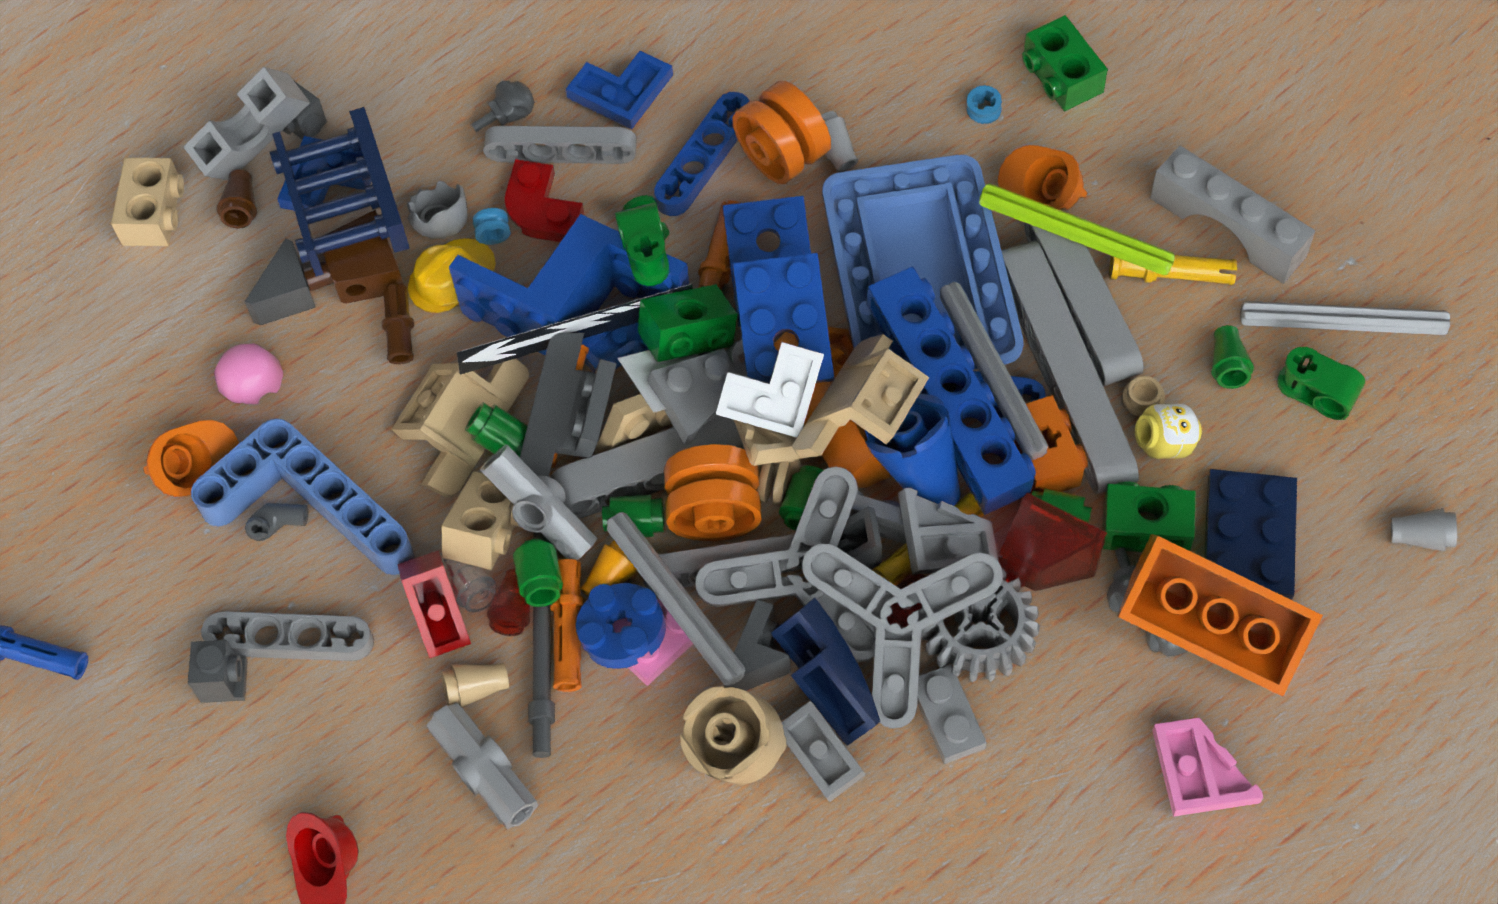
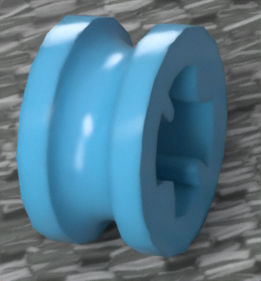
(978, 96)
(491, 226)

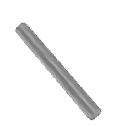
(1345, 318)
(993, 370)
(676, 599)

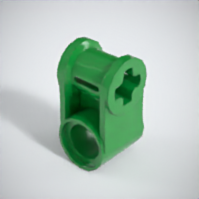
(644, 243)
(1321, 384)

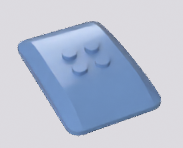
(924, 219)

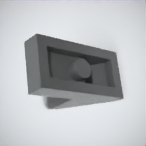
(755, 650)

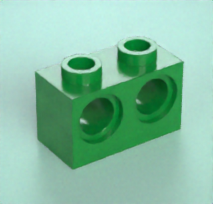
(1064, 63)

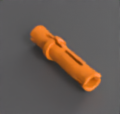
(716, 265)
(566, 641)

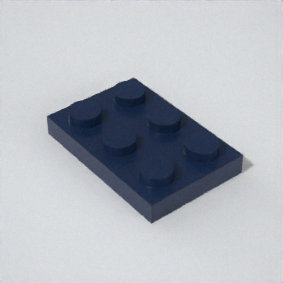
(1253, 527)

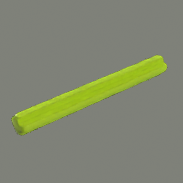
(1077, 229)

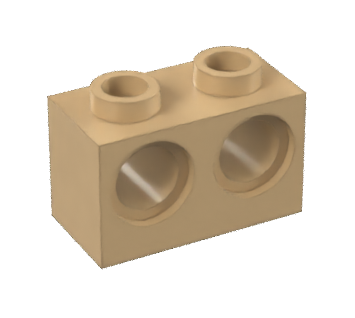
(147, 202)
(478, 524)

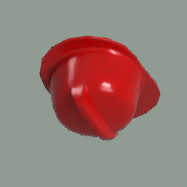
(321, 857)

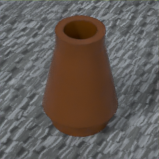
(237, 202)

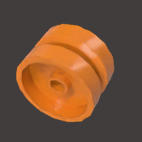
(781, 132)
(712, 493)

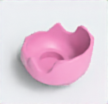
(247, 373)

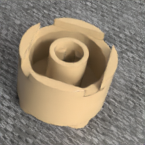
(714, 750)

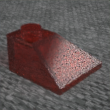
(1049, 546)

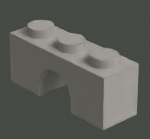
(229, 145)

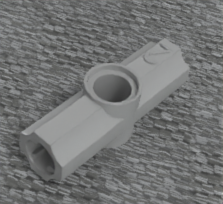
(538, 503)
(482, 765)

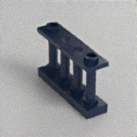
(376, 195)

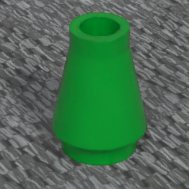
(1230, 359)

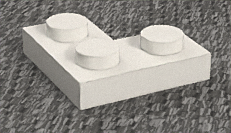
(776, 404)

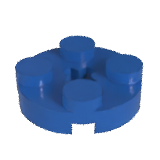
(617, 602)

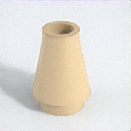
(473, 682)

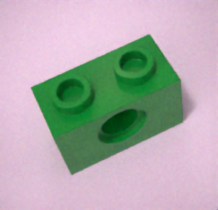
(687, 322)
(1131, 531)

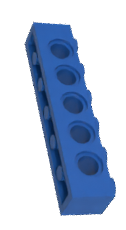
(989, 483)

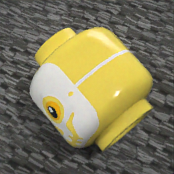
(1168, 431)

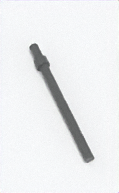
(541, 710)

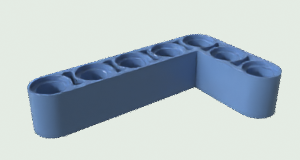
(315, 487)

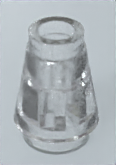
(471, 585)

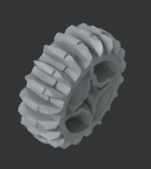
(1001, 648)

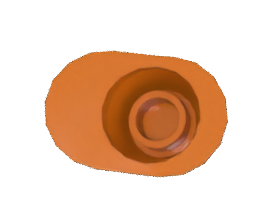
(1043, 175)
(186, 454)

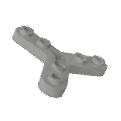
(759, 575)
(897, 648)

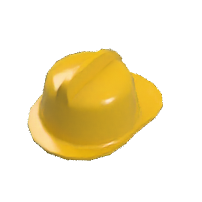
(431, 280)

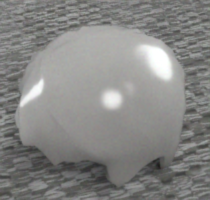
(438, 211)

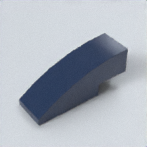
(828, 671)

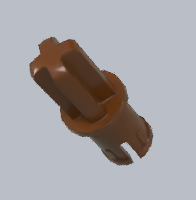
(398, 324)

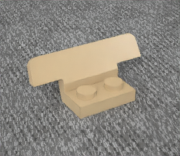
(871, 390)
(444, 407)

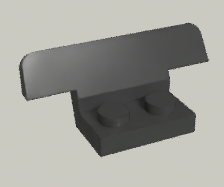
(566, 405)

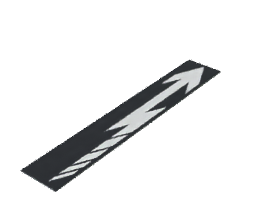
(538, 339)

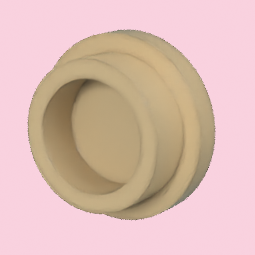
(1141, 394)

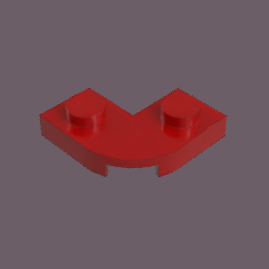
(532, 209)

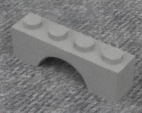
(1269, 234)

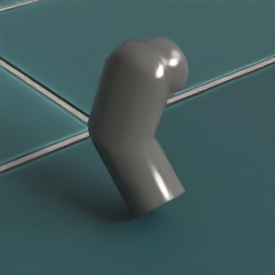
(273, 517)

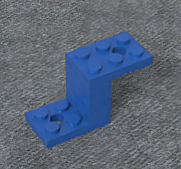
(568, 285)
(778, 287)

